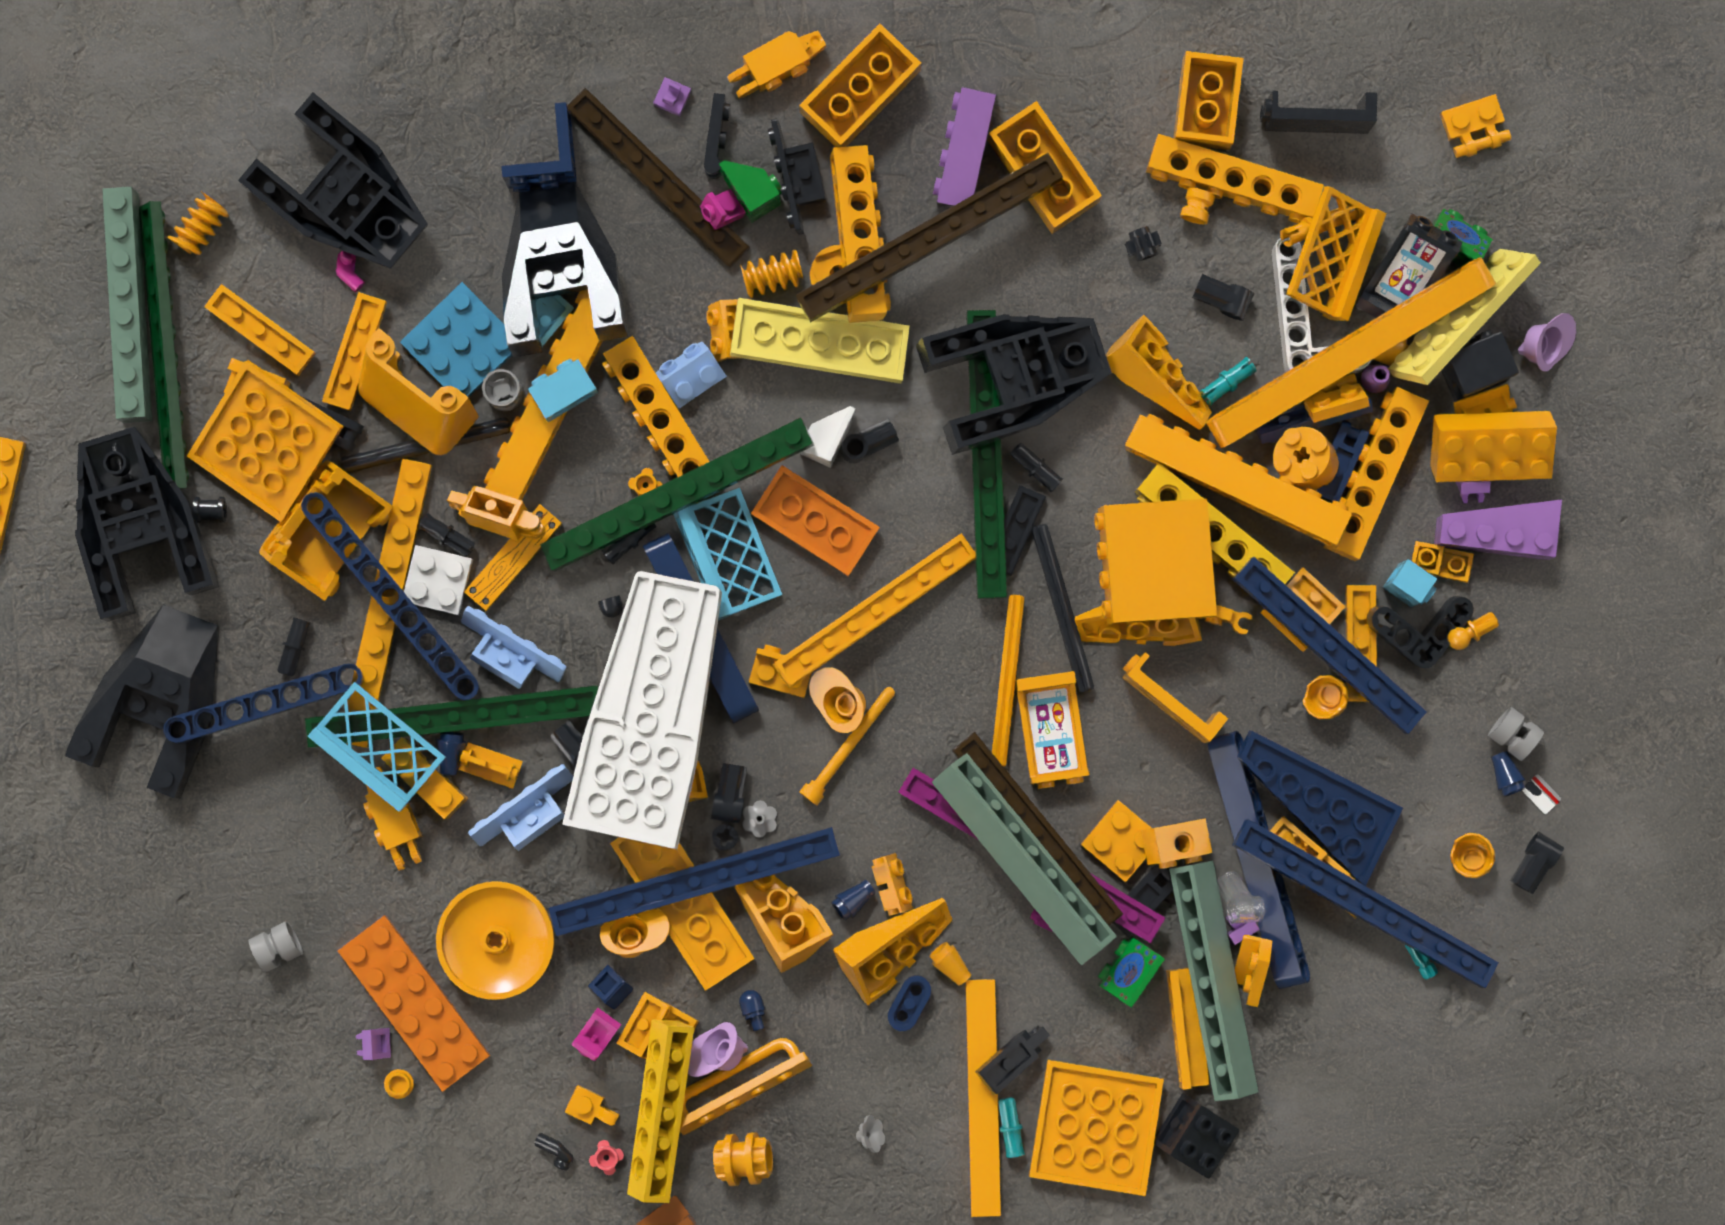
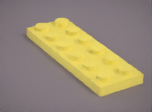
(1446, 336)
(827, 344)

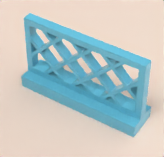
(702, 558)
(362, 768)

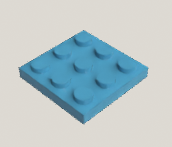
(459, 341)

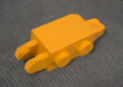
(777, 61)
(497, 513)
(393, 826)

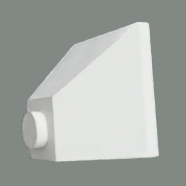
(828, 436)

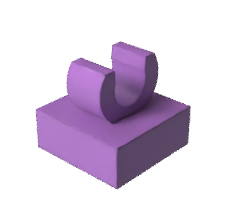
(672, 96)
(1470, 487)
(1239, 930)
(375, 1043)

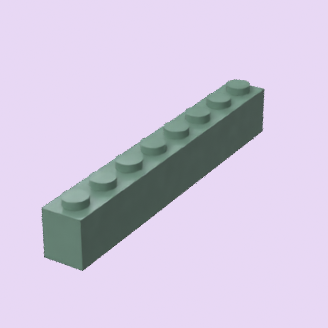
(127, 305)
(1024, 859)
(1214, 981)

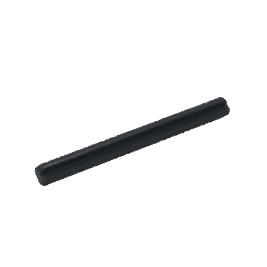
(413, 448)
(1062, 607)

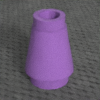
(1370, 381)

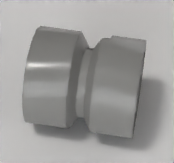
(502, 390)
(1509, 725)
(277, 946)

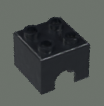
(1479, 366)

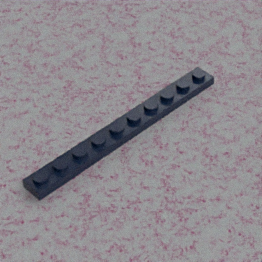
(694, 881)
(1365, 903)

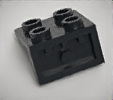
(1195, 1136)

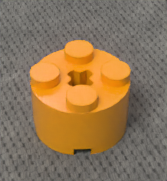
(1292, 454)

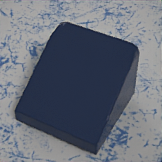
(610, 987)

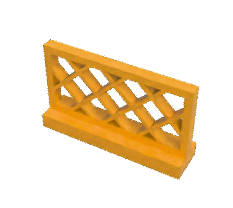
(1352, 262)

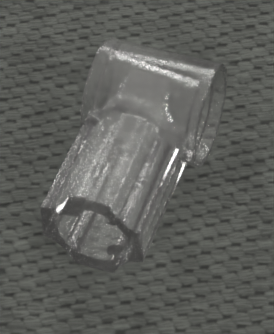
(1240, 905)

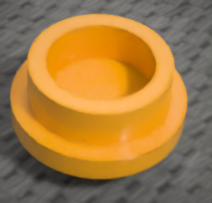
(399, 1083)

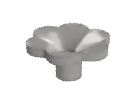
(768, 815)
(871, 1134)

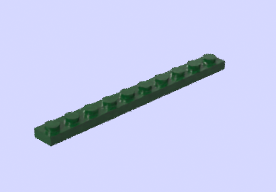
(162, 341)
(987, 483)
(677, 494)
(468, 714)

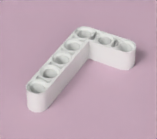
(1293, 321)

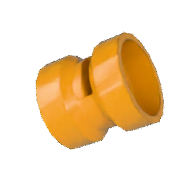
(1197, 205)

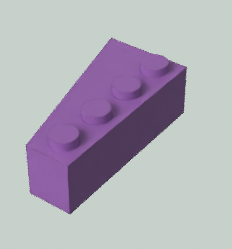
(966, 145)
(1509, 530)

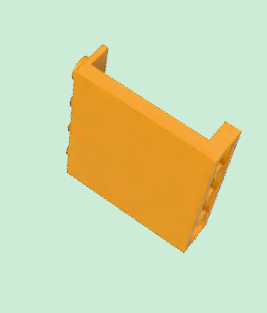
(1156, 561)

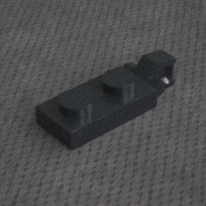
(1012, 1059)

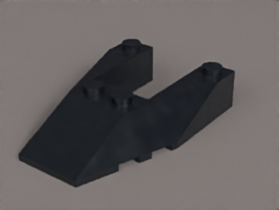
(353, 200)
(555, 252)
(1033, 365)
(130, 504)
(156, 677)

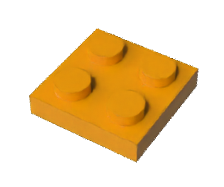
(1118, 841)

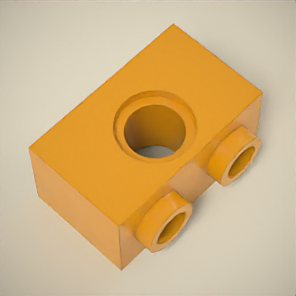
(1161, 848)

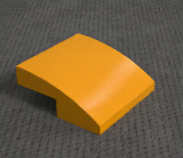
(1315, 596)
(637, 1030)

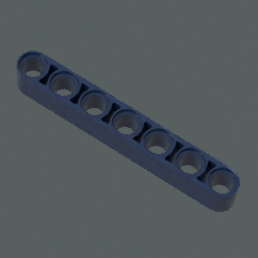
(724, 670)
(248, 703)

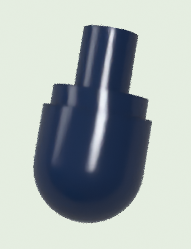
(752, 1008)

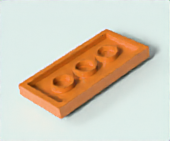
(815, 520)

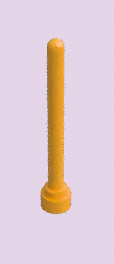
(815, 789)

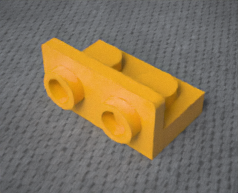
(721, 322)
(765, 674)
(1253, 966)

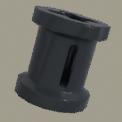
(210, 509)

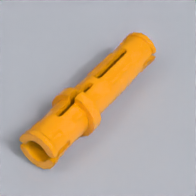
(1299, 231)

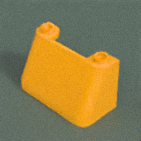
(432, 421)
(298, 546)

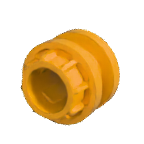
(743, 1159)

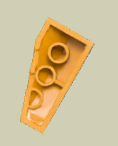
(784, 921)
(882, 951)

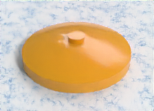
(495, 940)

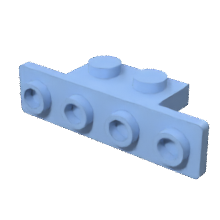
(507, 653)
(526, 814)

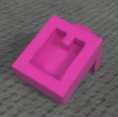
(721, 209)

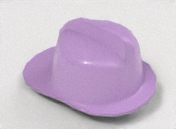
(1549, 342)
(716, 1050)

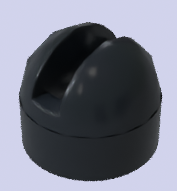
(611, 606)

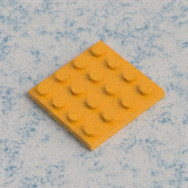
(264, 440)
(1096, 1127)

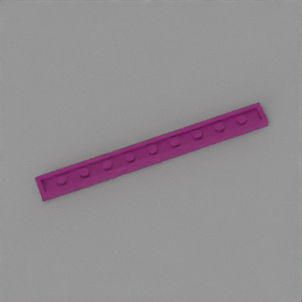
(1135, 915)

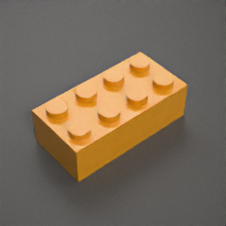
(860, 87)
(1030, 137)
(1493, 446)

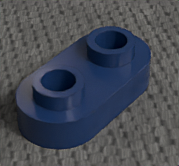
(910, 1003)

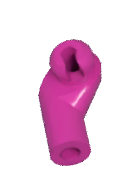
(346, 271)

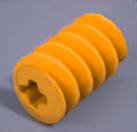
(199, 225)
(771, 274)

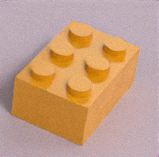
(1208, 100)

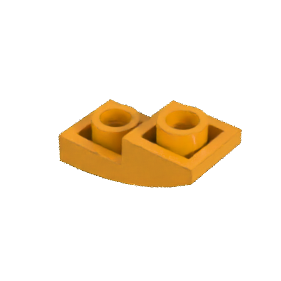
(1443, 562)

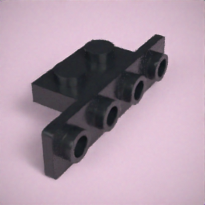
(800, 173)

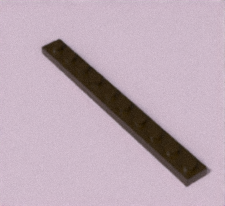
(929, 237)

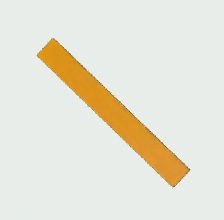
(874, 610)
(981, 1102)

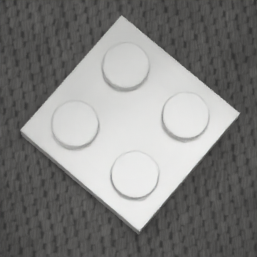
(437, 579)

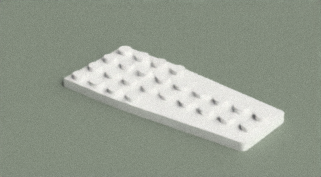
(648, 714)

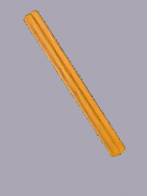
(1007, 677)

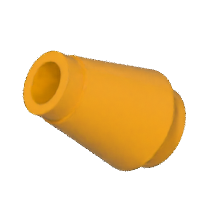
(950, 963)

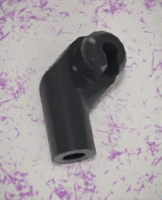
(555, 1147)

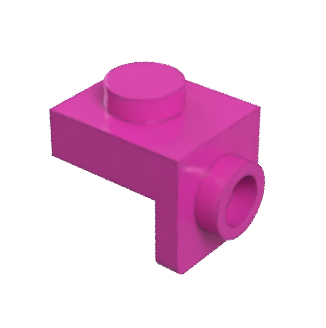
(596, 1034)

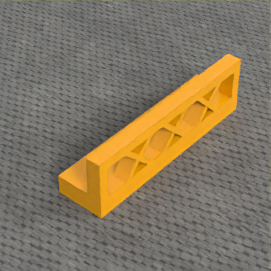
(1187, 1034)

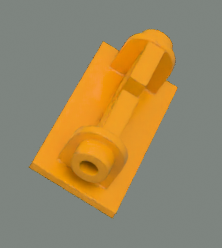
(1490, 401)
(490, 765)
(897, 896)

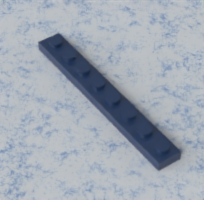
(1329, 645)

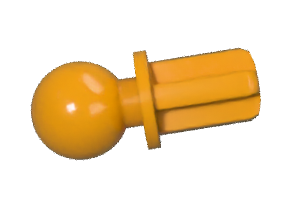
(1461, 637)

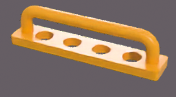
(797, 1063)

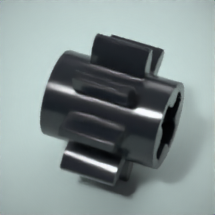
(1143, 243)

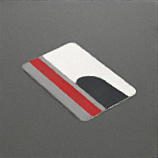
(1541, 794)

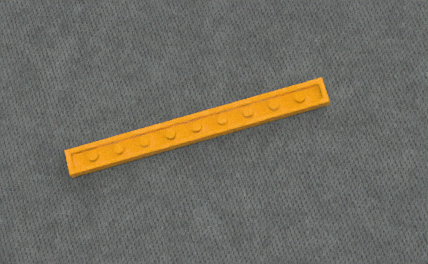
(396, 560)

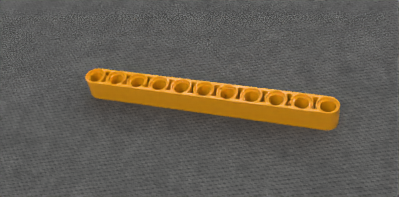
(1351, 352)

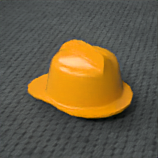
(837, 699)
(635, 933)

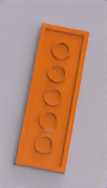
(414, 1003)

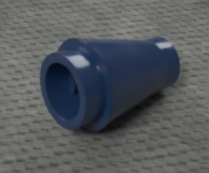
(450, 745)
(1507, 775)
(853, 899)

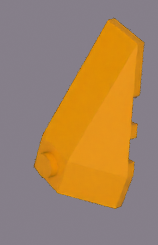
(1146, 366)
(1171, 632)

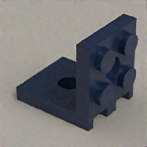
(551, 173)

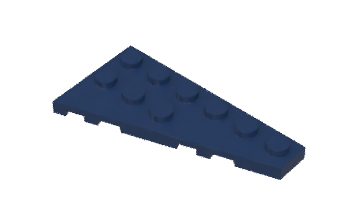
(1333, 809)

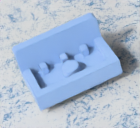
(690, 374)

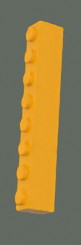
(532, 432)
(1239, 481)

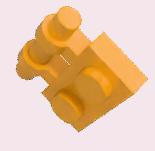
(1471, 118)
(1337, 399)

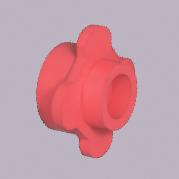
(607, 1166)

